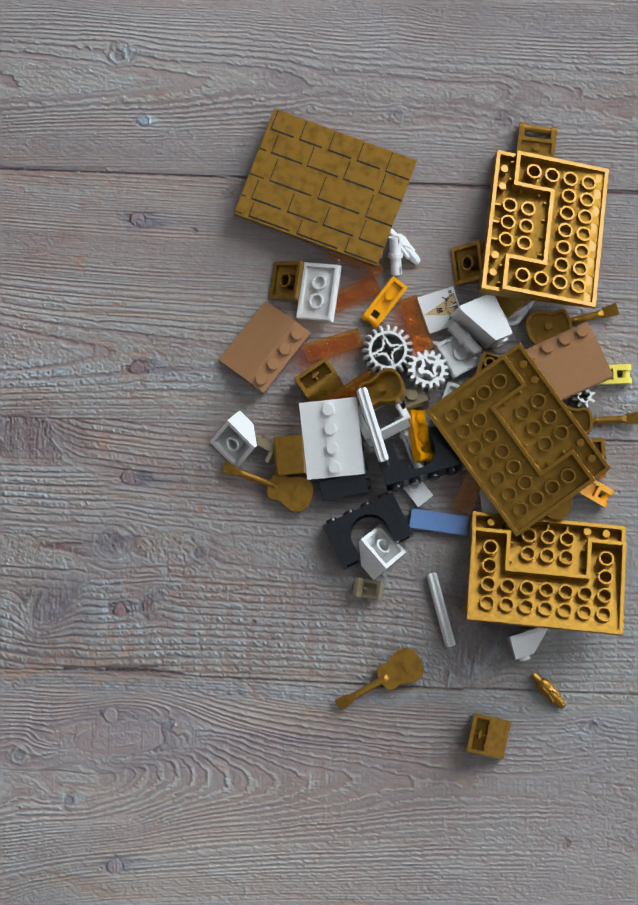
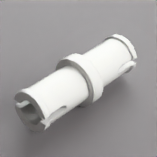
(395, 255)
(465, 339)

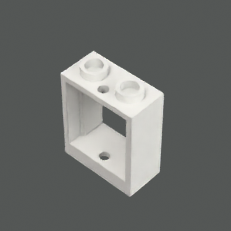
(389, 430)

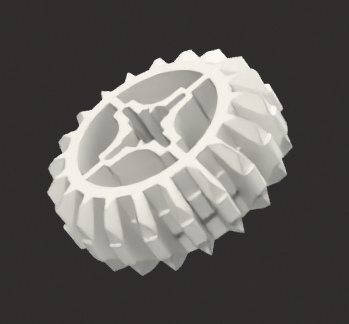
(395, 347)

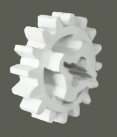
(425, 377)

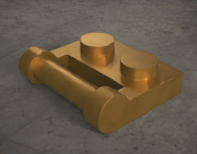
(534, 145)

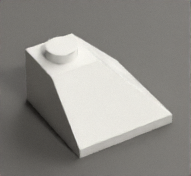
(235, 439)
(378, 551)
(526, 643)

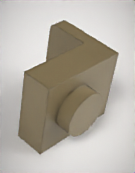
(416, 397)
(265, 444)
(368, 588)

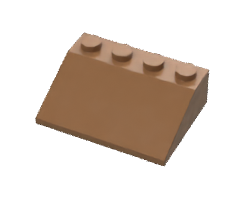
(265, 347)
(572, 361)

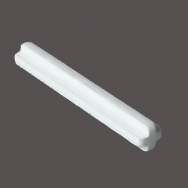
(372, 424)
(441, 609)

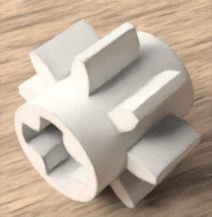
(581, 401)

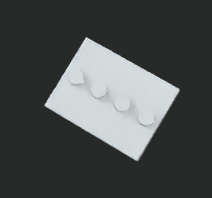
(332, 438)

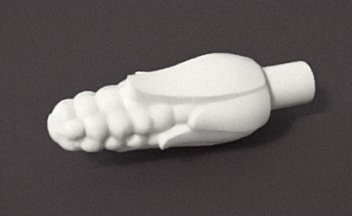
(407, 250)

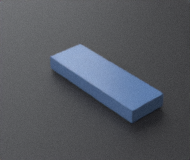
(438, 522)

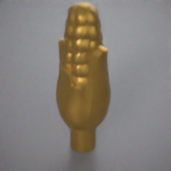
(548, 690)

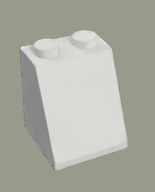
(484, 321)

